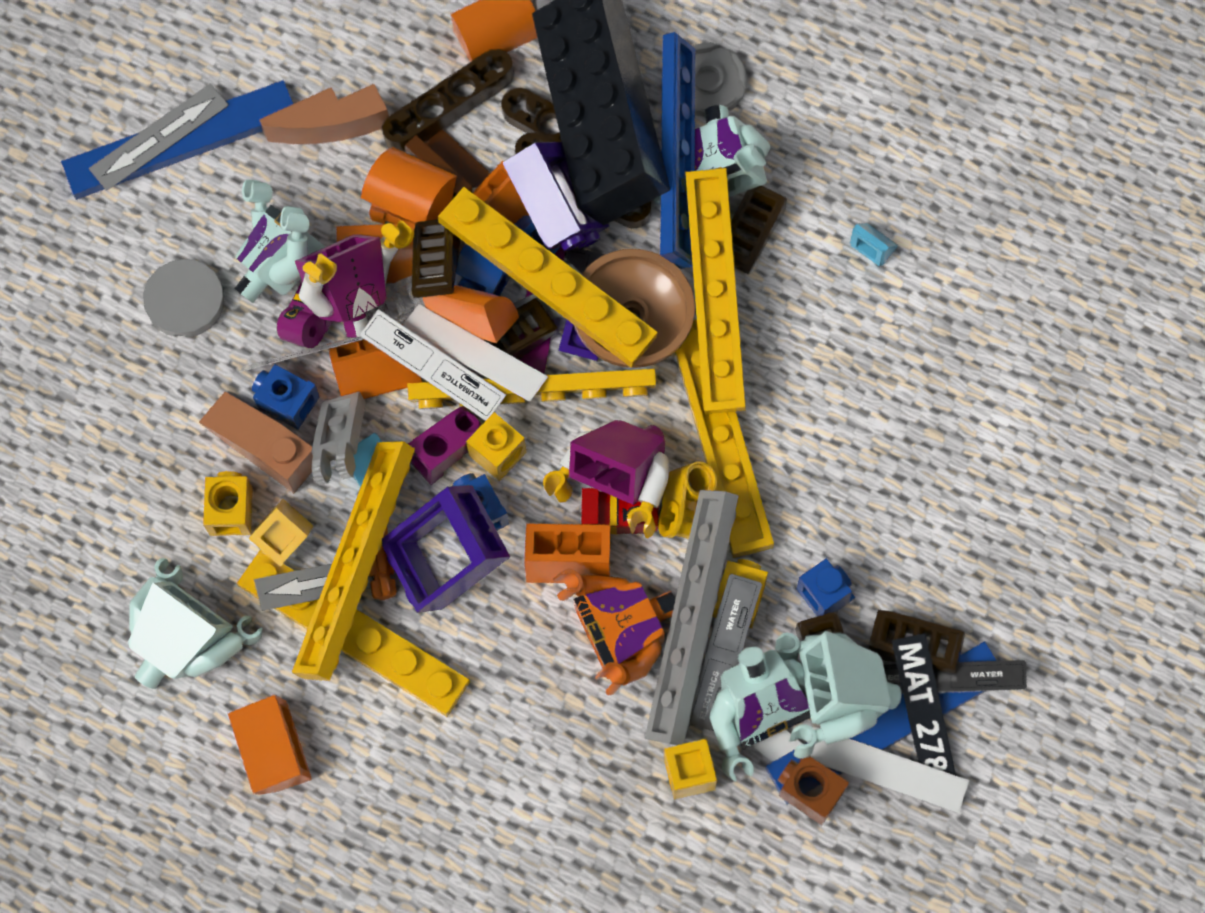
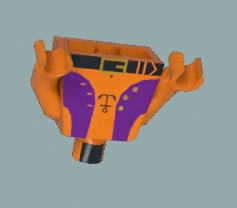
(618, 623)

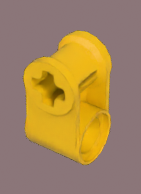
(681, 498)

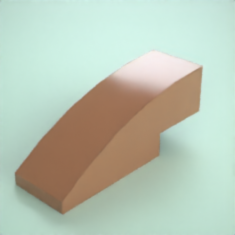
(326, 118)

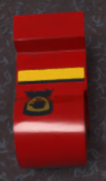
(605, 509)

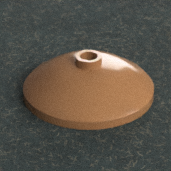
(653, 291)

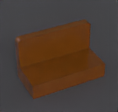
(448, 155)

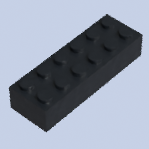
(600, 106)

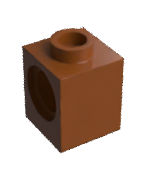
(815, 807)

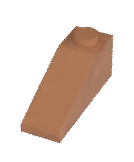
(260, 440)

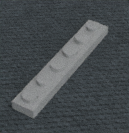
(691, 617)

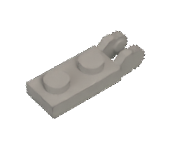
(337, 436)

